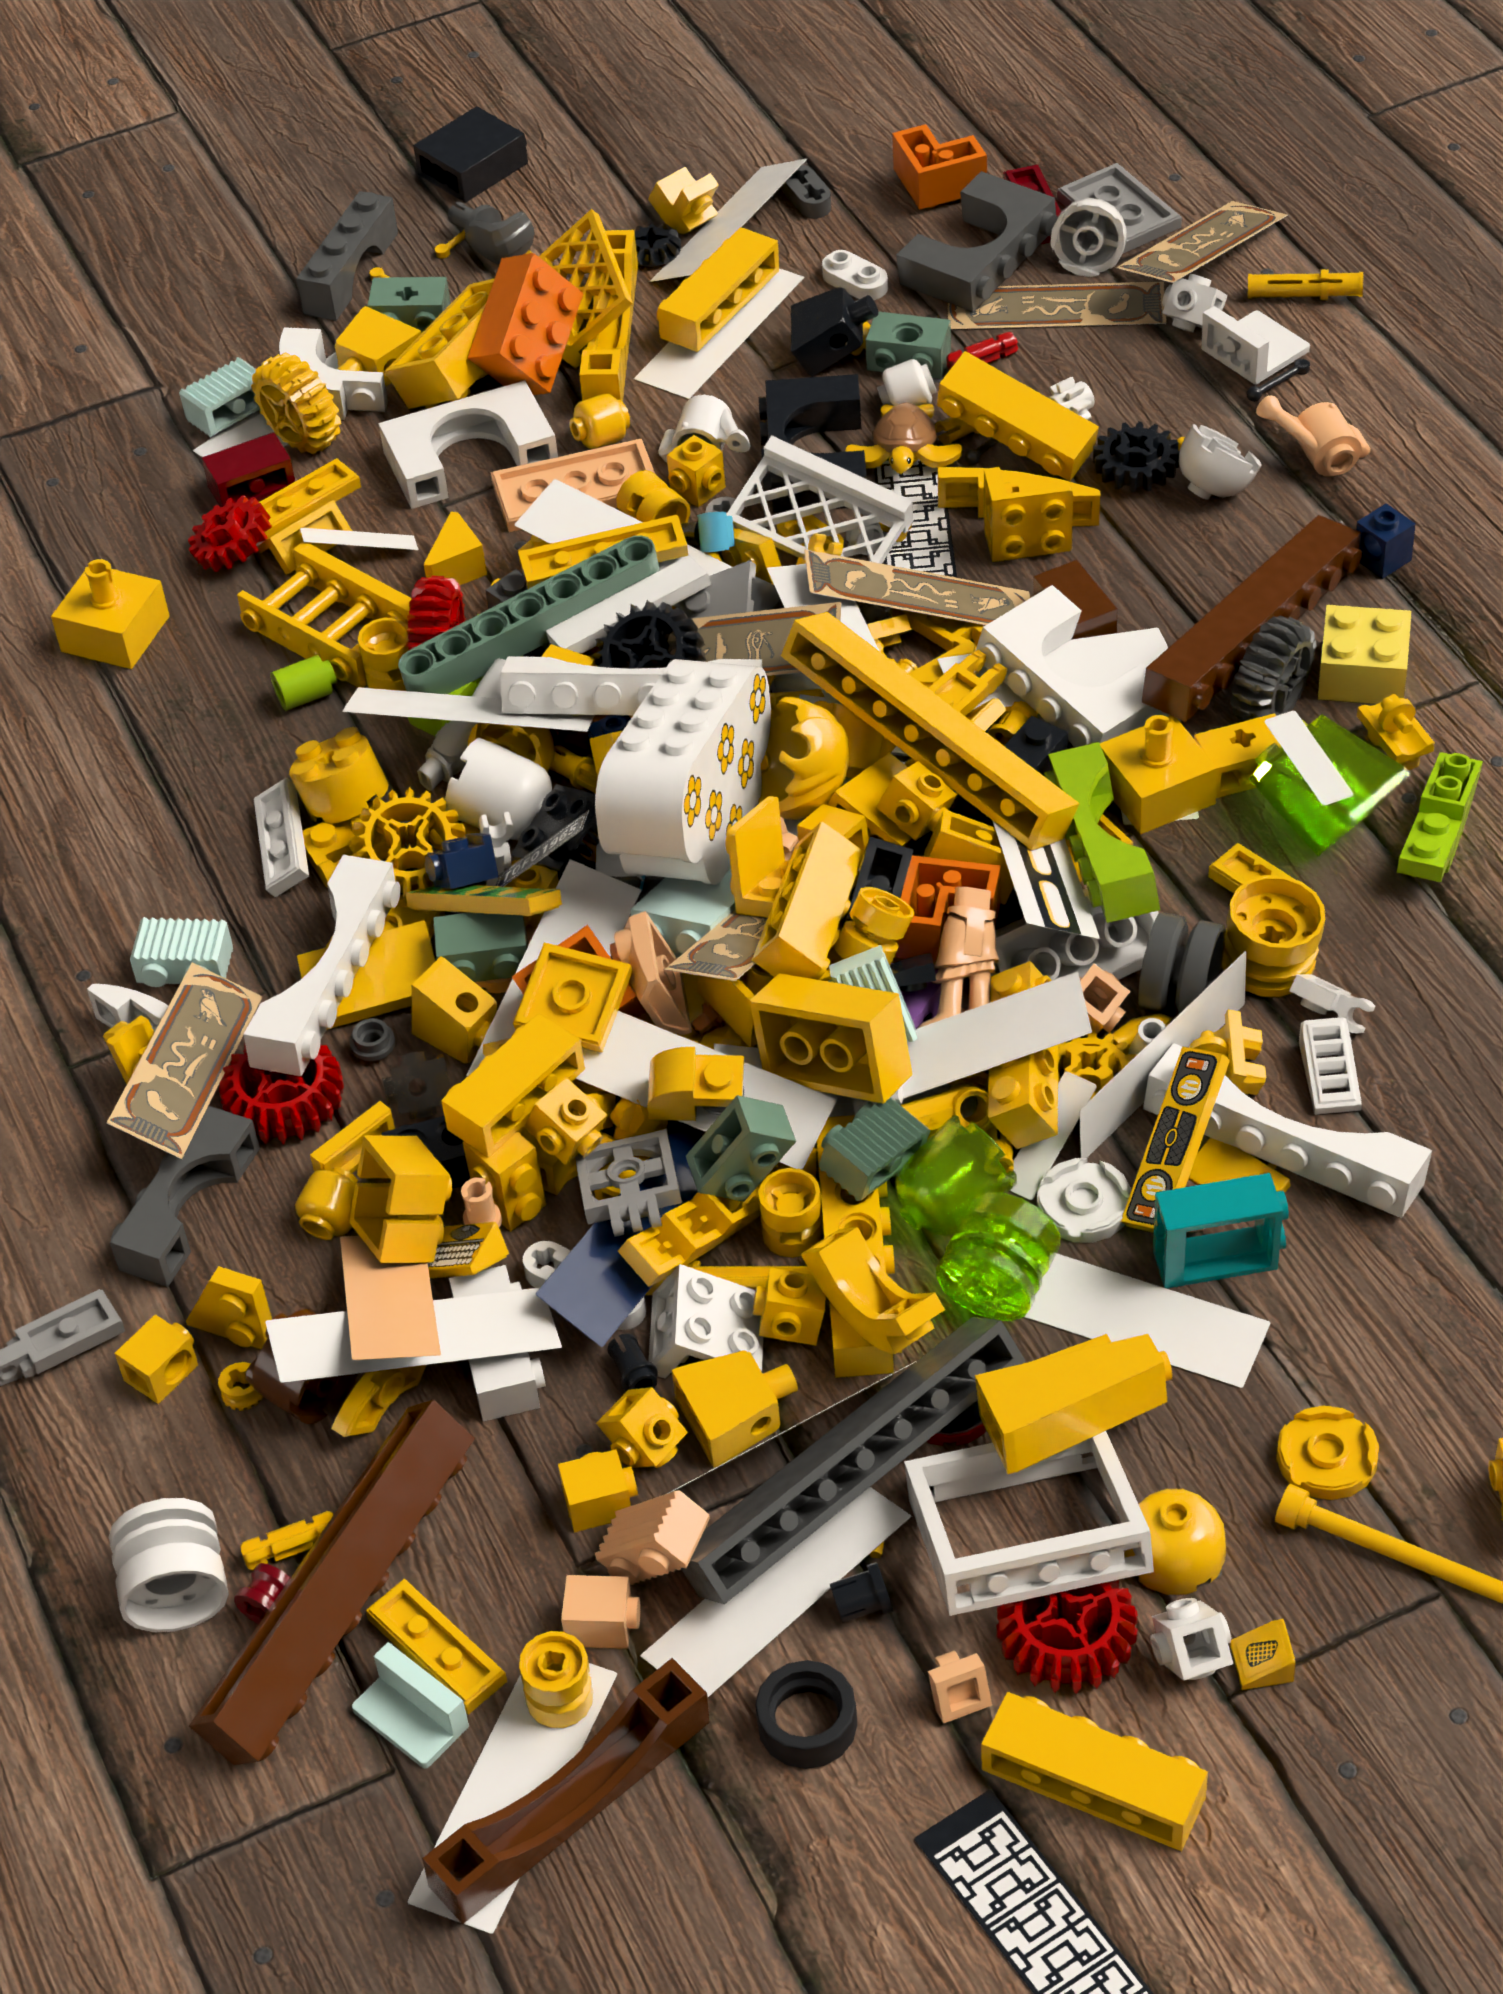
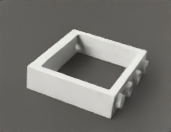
(1033, 1567)

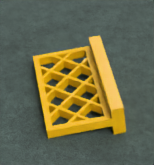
(614, 284)

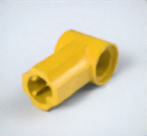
(940, 1107)

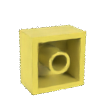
(1364, 654)

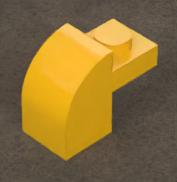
(684, 201)
(686, 1080)

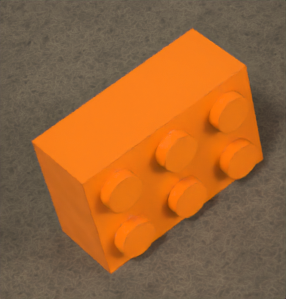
(525, 323)

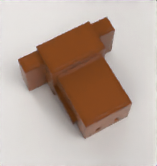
(706, 1020)

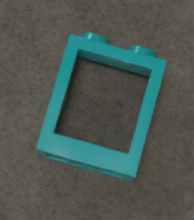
(1224, 1253)

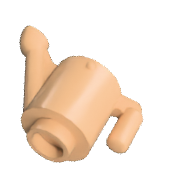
(1322, 434)

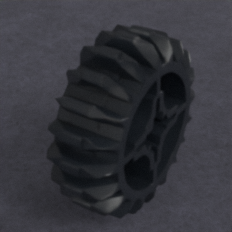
(644, 636)

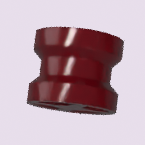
(262, 1591)

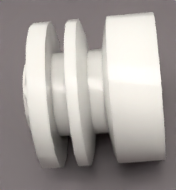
(168, 1565)

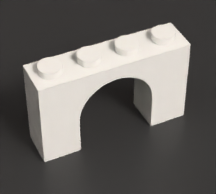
(502, 415)
(1087, 713)

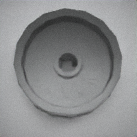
(1179, 964)

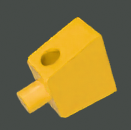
(373, 342)
(451, 1011)
(731, 1402)

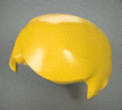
(804, 758)

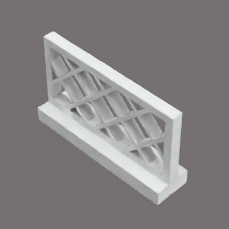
(827, 481)

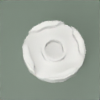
(1084, 1199)

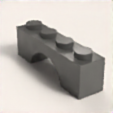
(328, 277)
(152, 1238)

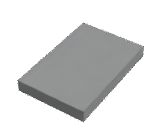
(1142, 211)

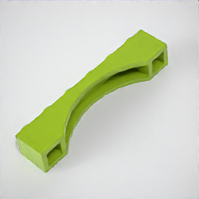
(1115, 872)

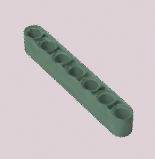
(521, 621)

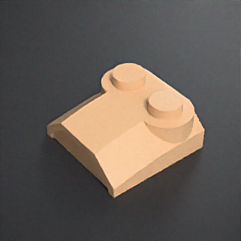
(657, 989)

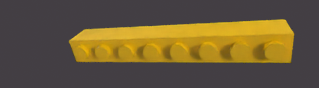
(930, 730)

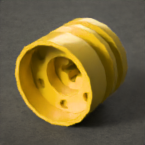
(1279, 929)

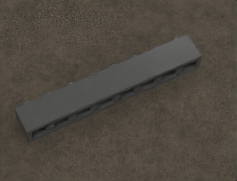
(847, 1460)

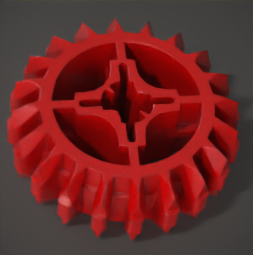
(433, 609)
(283, 1101)
(1052, 1646)

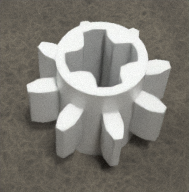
(1073, 396)

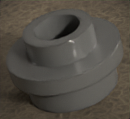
(372, 1040)

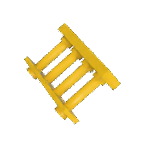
(338, 584)

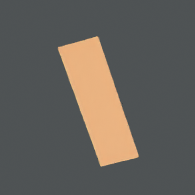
(387, 1305)

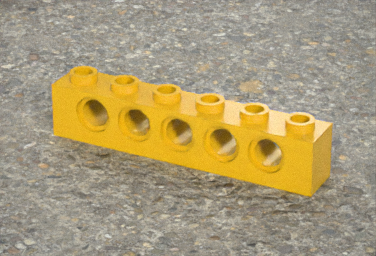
(840, 1210)

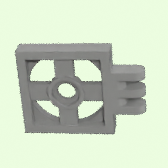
(632, 1203)

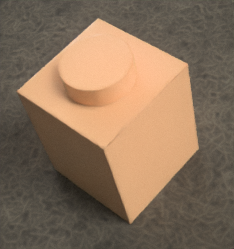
(600, 1610)

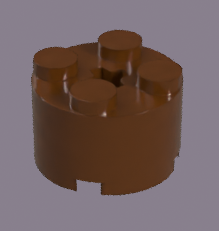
(298, 1398)

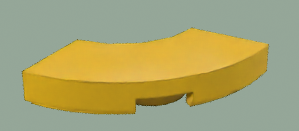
(372, 1398)

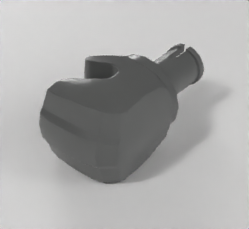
(489, 234)

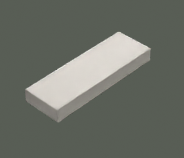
(281, 837)

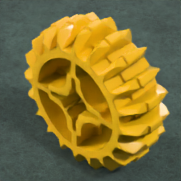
(296, 403)
(385, 822)

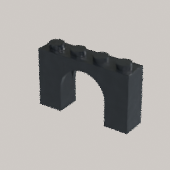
(809, 407)

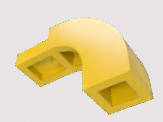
(867, 1295)

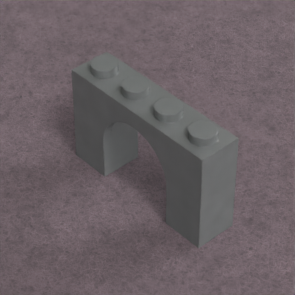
(971, 275)

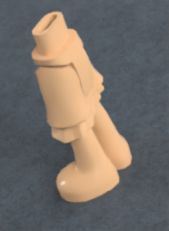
(965, 952)

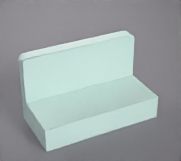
(411, 1708)

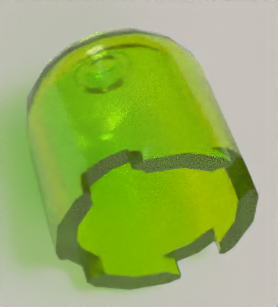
(947, 1174)

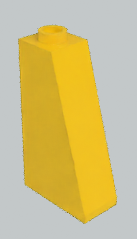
(1069, 1398)

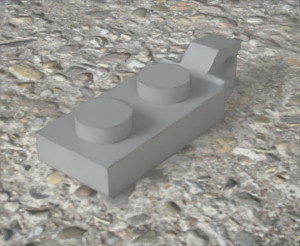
(59, 1336)

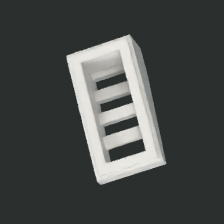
(1329, 1038)

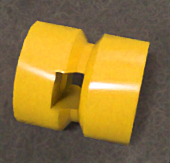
(650, 498)
(381, 647)
(875, 921)
(790, 1211)
(556, 1679)

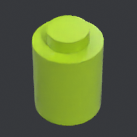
(303, 682)

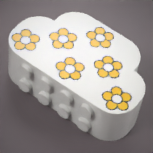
(685, 771)

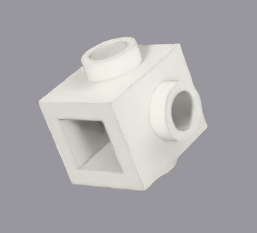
(1188, 300)
(1206, 1643)

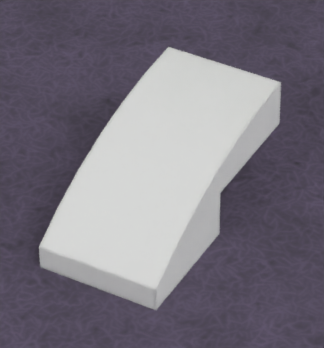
(119, 1004)

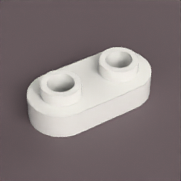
(854, 274)

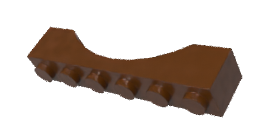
(500, 1848)

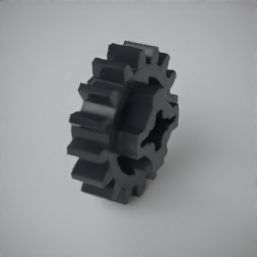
(1136, 456)

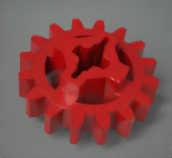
(229, 533)

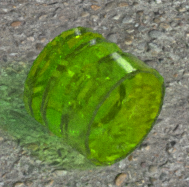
(998, 1256)

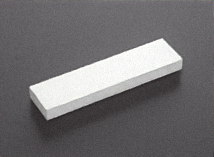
(667, 585)

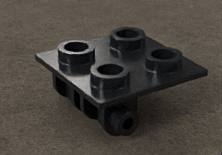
(557, 811)

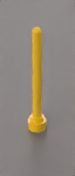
(1300, 1510)

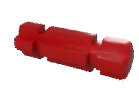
(987, 350)

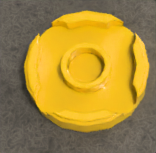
(1327, 1452)

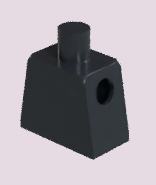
(828, 328)

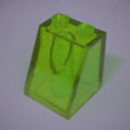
(1364, 769)

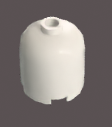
(497, 783)

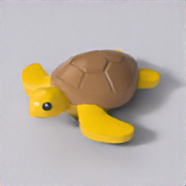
(904, 437)

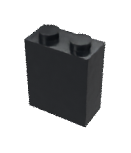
(471, 154)

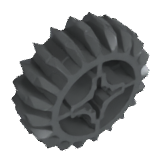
(1273, 669)

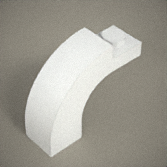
(350, 388)

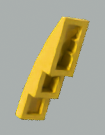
(966, 489)
(687, 1234)

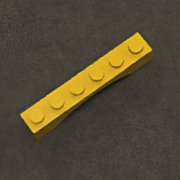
(606, 355)

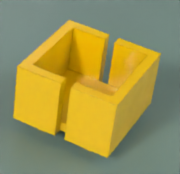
(402, 1216)

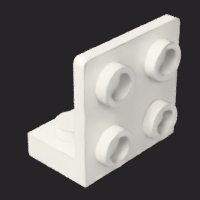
(1252, 345)
(701, 1319)

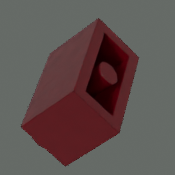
(249, 469)

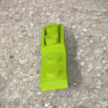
(1440, 817)

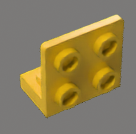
(1025, 521)
(756, 858)

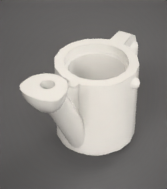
(710, 421)

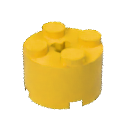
(337, 776)

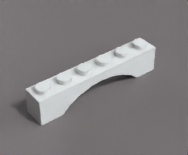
(565, 687)
(291, 1024)
(1365, 1166)

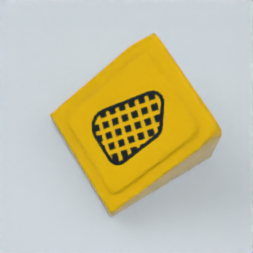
(1264, 1656)

